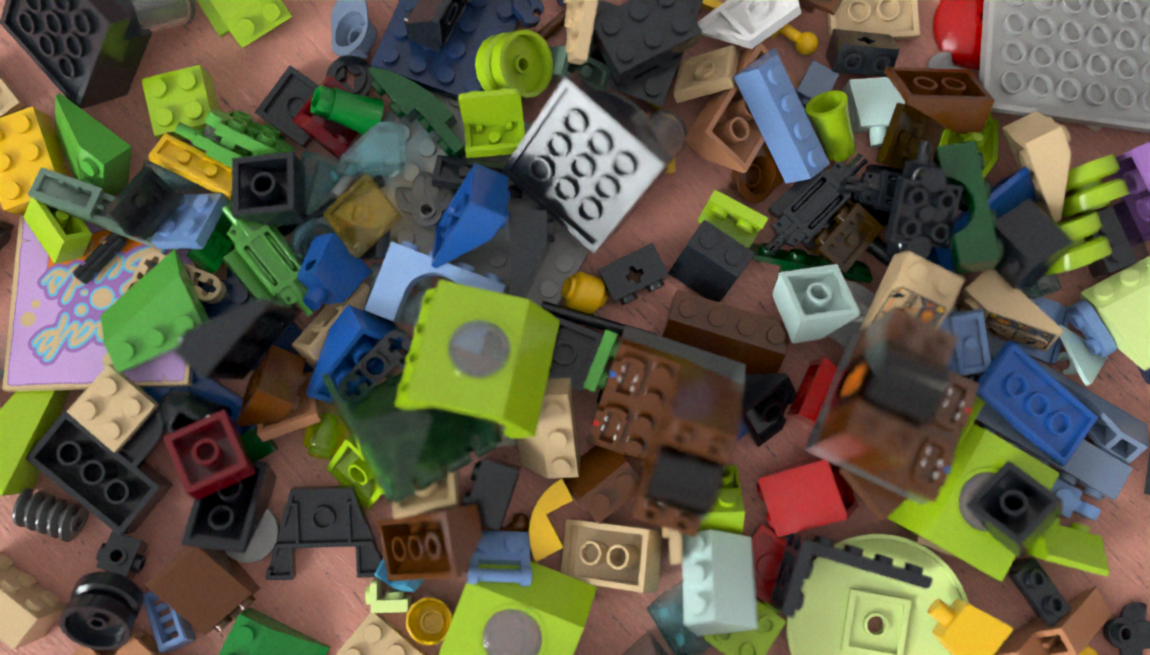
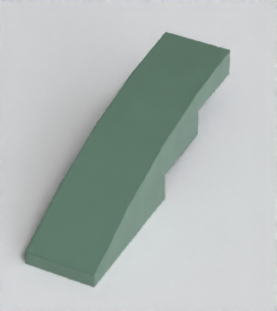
(77, 199)

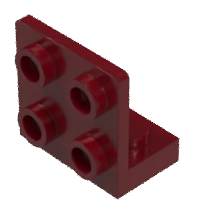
(328, 134)

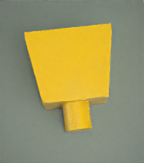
(967, 629)

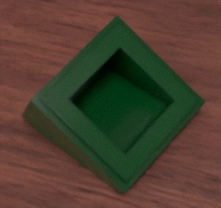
(255, 447)

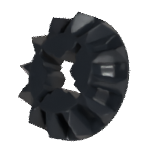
(356, 67)

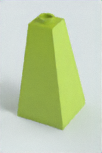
(22, 425)

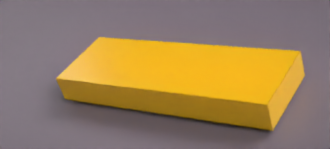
(192, 165)

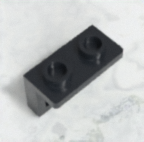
(143, 204)
(1038, 590)

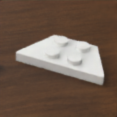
(748, 21)

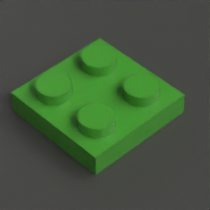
(607, 350)

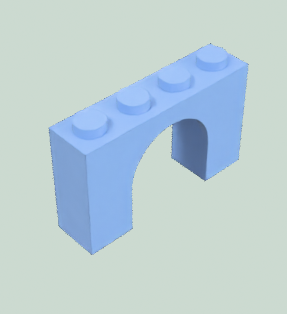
(406, 267)

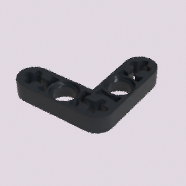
(386, 354)

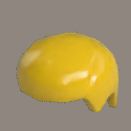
(428, 620)

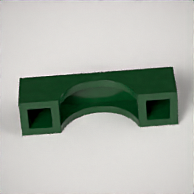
(976, 245)

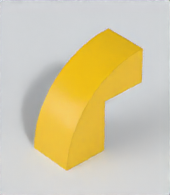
(542, 532)

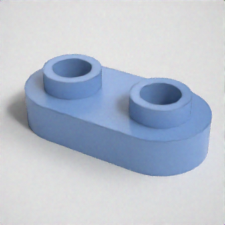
(1097, 336)

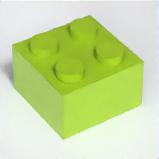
(179, 97)

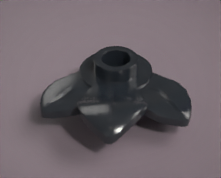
(1130, 630)

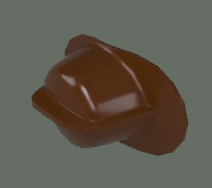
(759, 179)

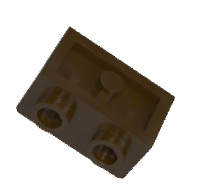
(903, 136)
(846, 236)

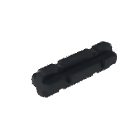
(99, 258)

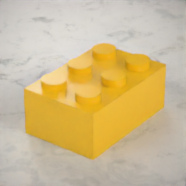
(25, 147)

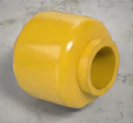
(584, 292)

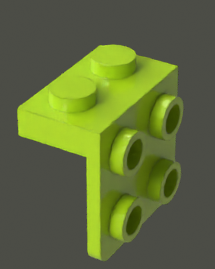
(492, 122)
(751, 641)

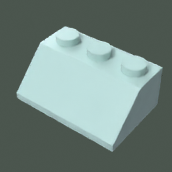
(718, 583)

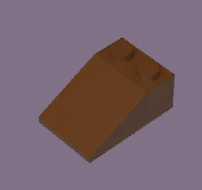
(945, 95)

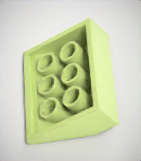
(1125, 309)

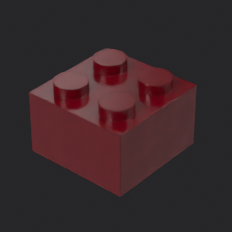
(209, 455)

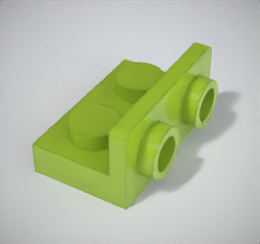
(733, 218)

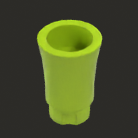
(833, 124)

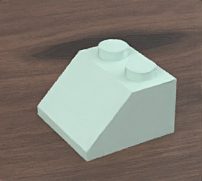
(814, 302)

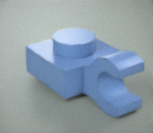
(1071, 502)

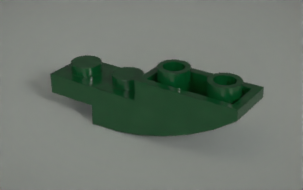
(415, 101)

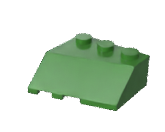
(152, 315)

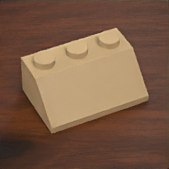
(555, 447)

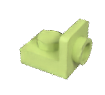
(391, 602)

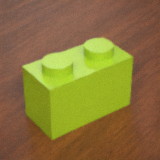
(58, 232)

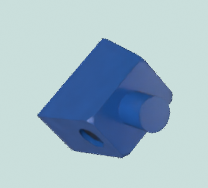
(330, 272)

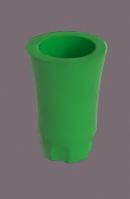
(347, 108)

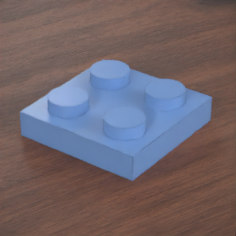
(191, 222)

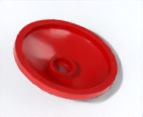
(959, 31)

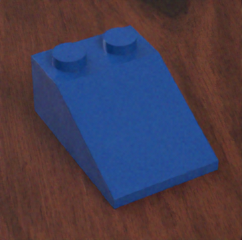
(472, 215)
(345, 346)

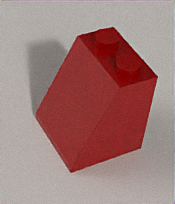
(812, 391)
(805, 496)

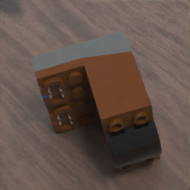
(895, 407)
(678, 416)

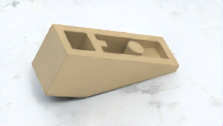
(312, 339)

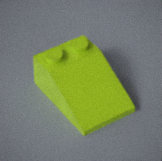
(251, 18)

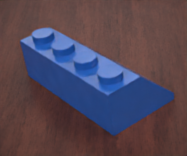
(1004, 197)

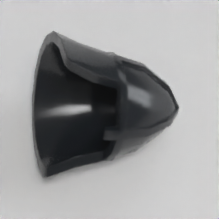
(186, 408)

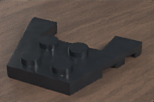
(323, 519)

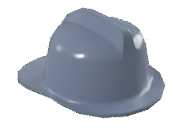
(352, 29)

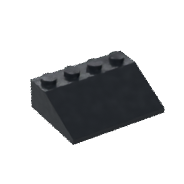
(237, 340)

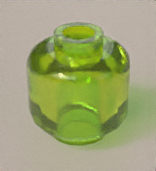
(324, 437)

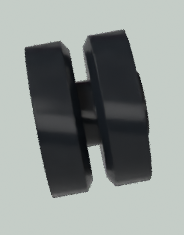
(101, 611)

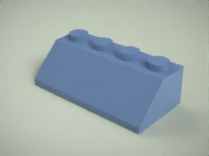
(782, 118)

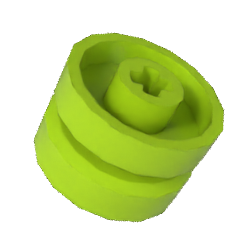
(515, 62)
(1089, 189)
(1082, 251)

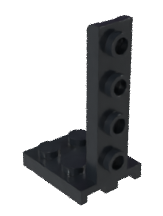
(797, 567)

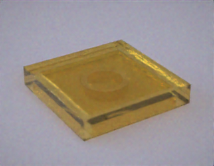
(362, 215)

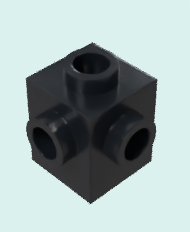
(118, 546)

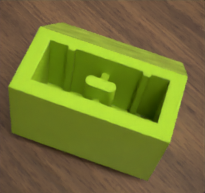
(729, 508)

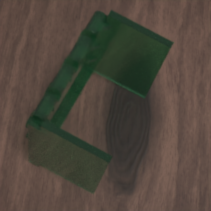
(411, 443)

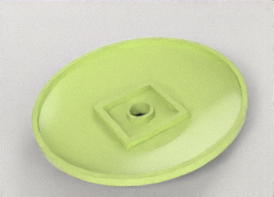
(845, 598)

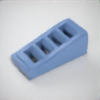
(161, 633)

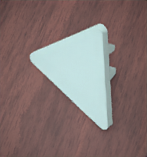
(1080, 358)

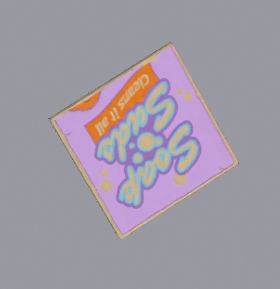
(57, 318)

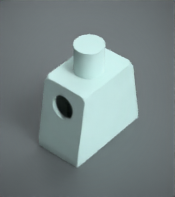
(872, 106)

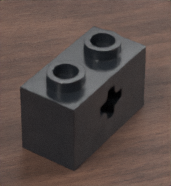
(861, 52)
(644, 261)

